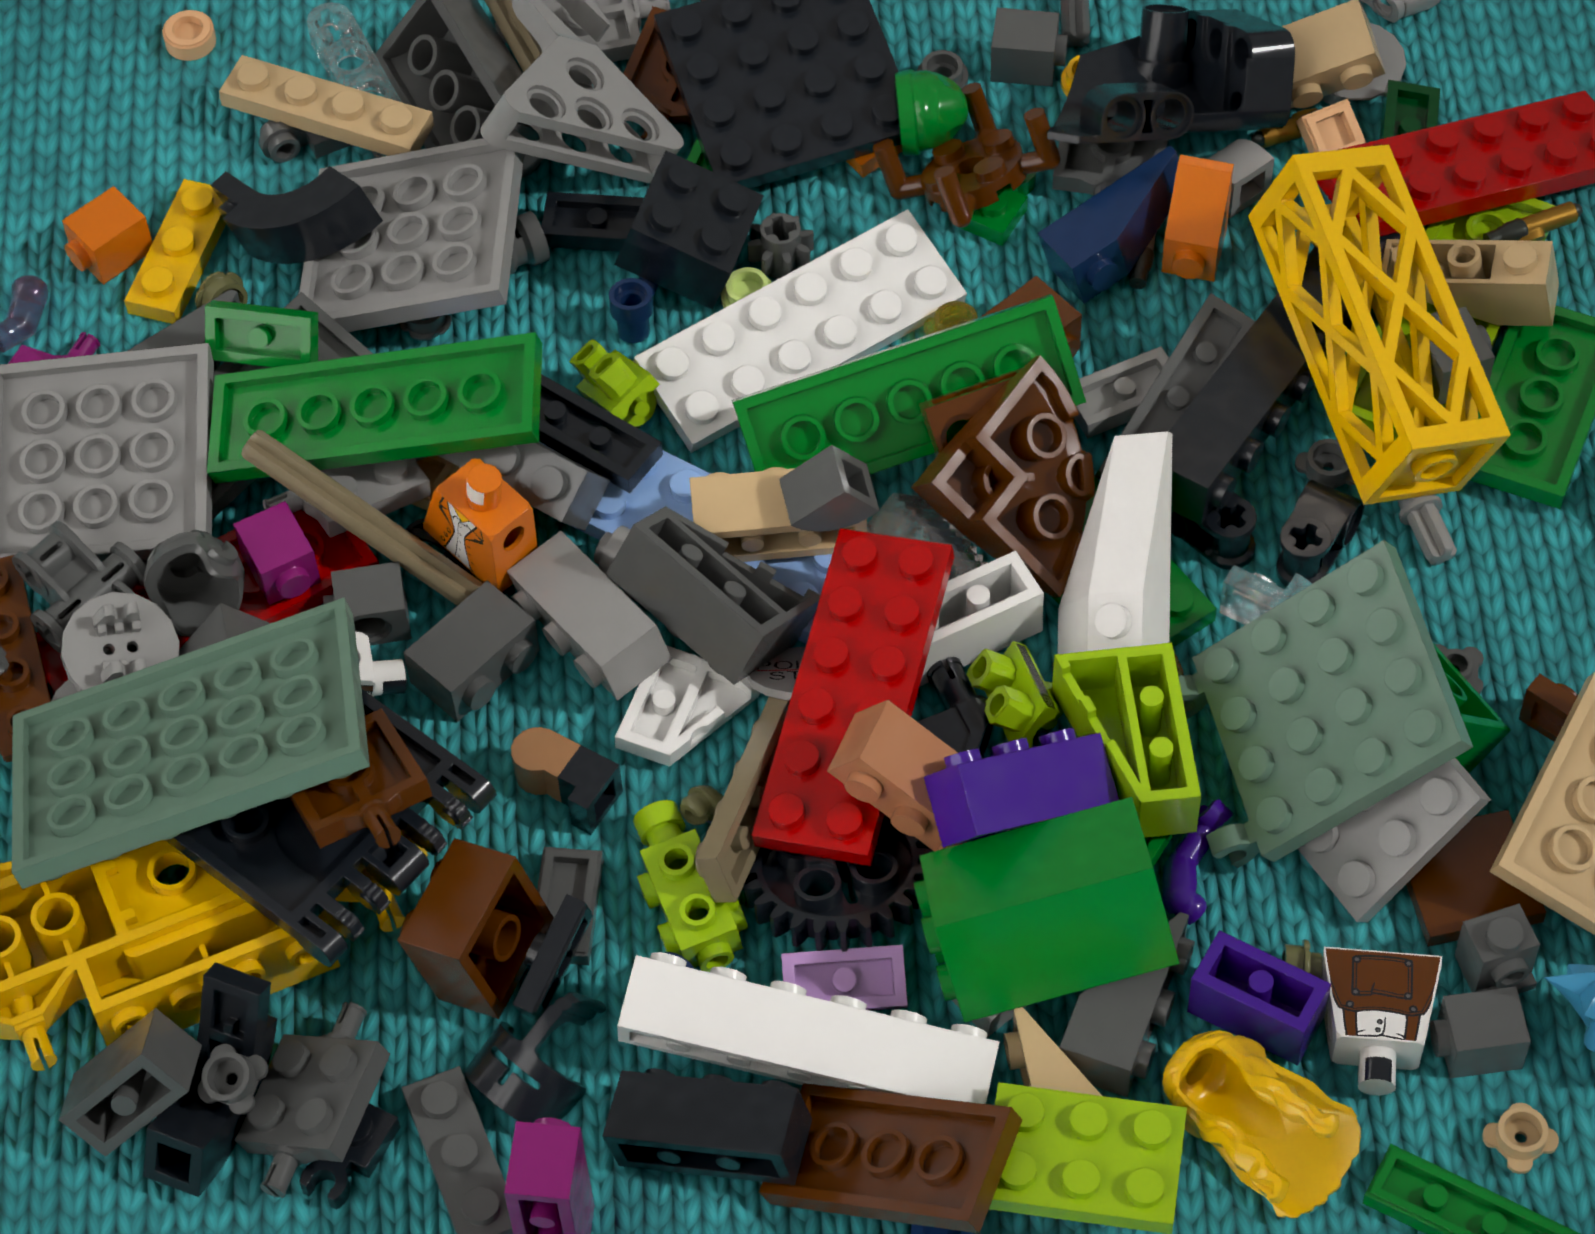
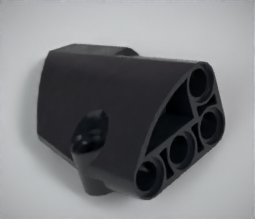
(1181, 78)

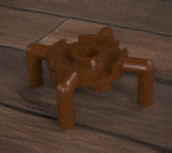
(971, 172)

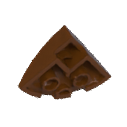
(1018, 476)

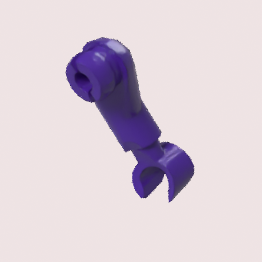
(1179, 869)

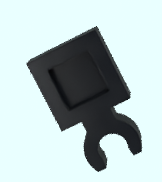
(364, 1153)

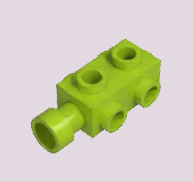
(681, 892)

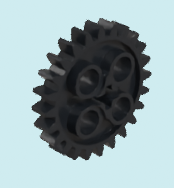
(808, 897)

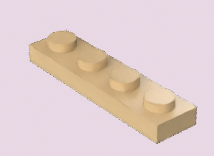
(325, 107)

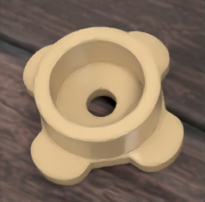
(1521, 1120)

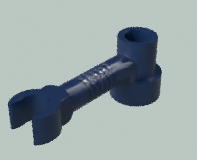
(631, 307)

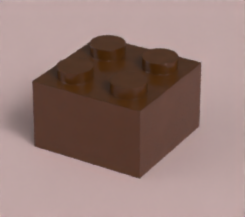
(474, 927)

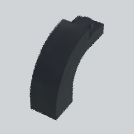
(192, 1137)

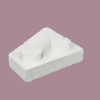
(679, 708)

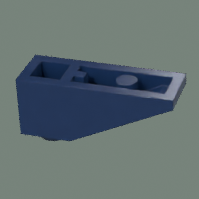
(1111, 230)

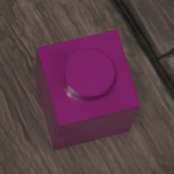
(277, 553)

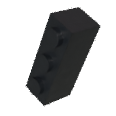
(708, 1126)

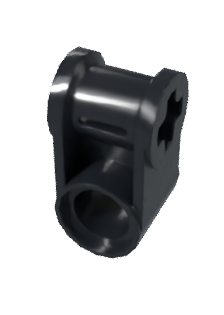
(1317, 532)
(1224, 534)

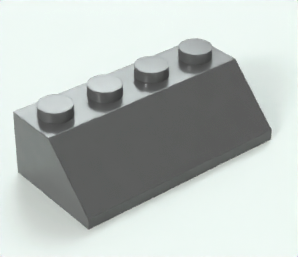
(452, 64)

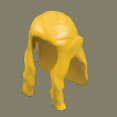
(1263, 1120)

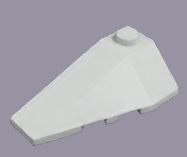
(1123, 561)

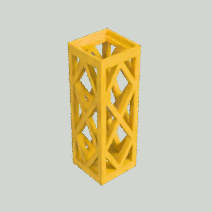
(1435, 444)

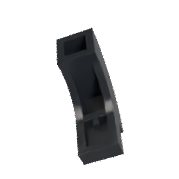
(299, 223)

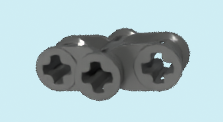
(70, 575)

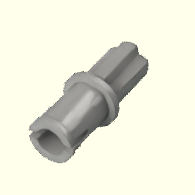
(1428, 527)

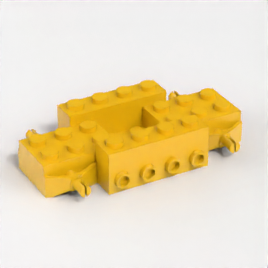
(134, 945)

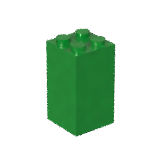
(1044, 910)

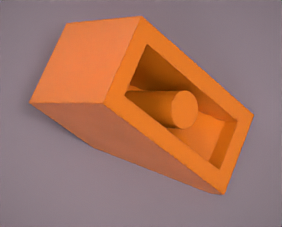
(1197, 218)

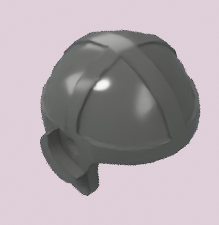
(192, 577)

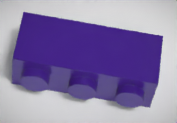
(1019, 785)

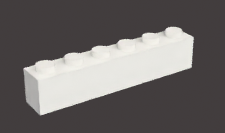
(798, 1036)

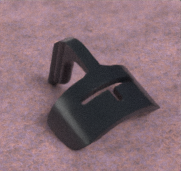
(516, 1096)

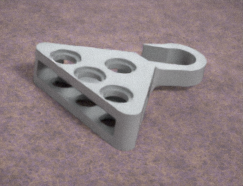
(562, 83)

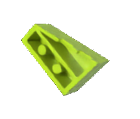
(1141, 716)

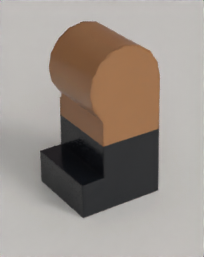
(567, 772)

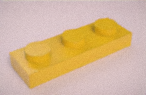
(177, 254)

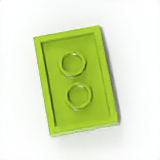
(1092, 1159)

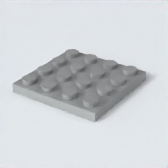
(440, 238)
(106, 448)

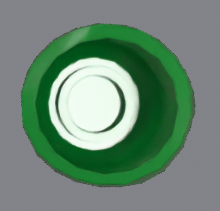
(928, 110)

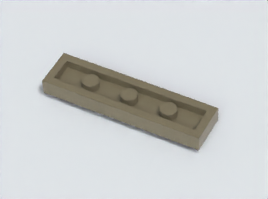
(728, 847)

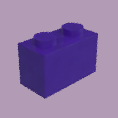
(1258, 997)

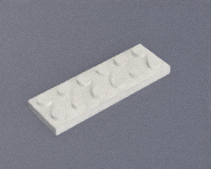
(800, 325)

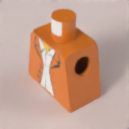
(477, 517)

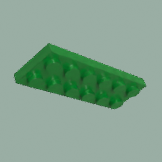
(874, 400)
(381, 405)

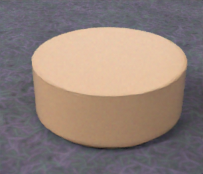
(189, 35)

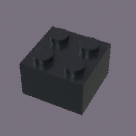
(689, 230)

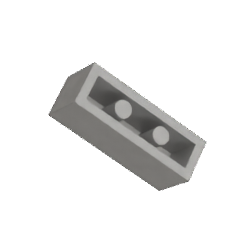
(588, 616)

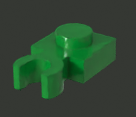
(1000, 218)

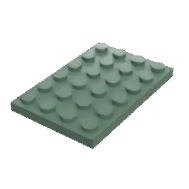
(186, 743)

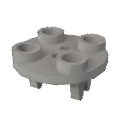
(115, 622)

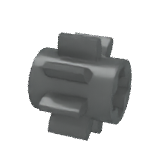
(780, 244)

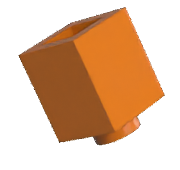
(106, 235)

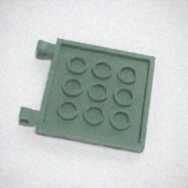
(1326, 706)

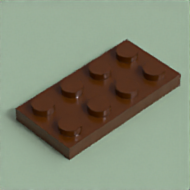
(900, 1158)

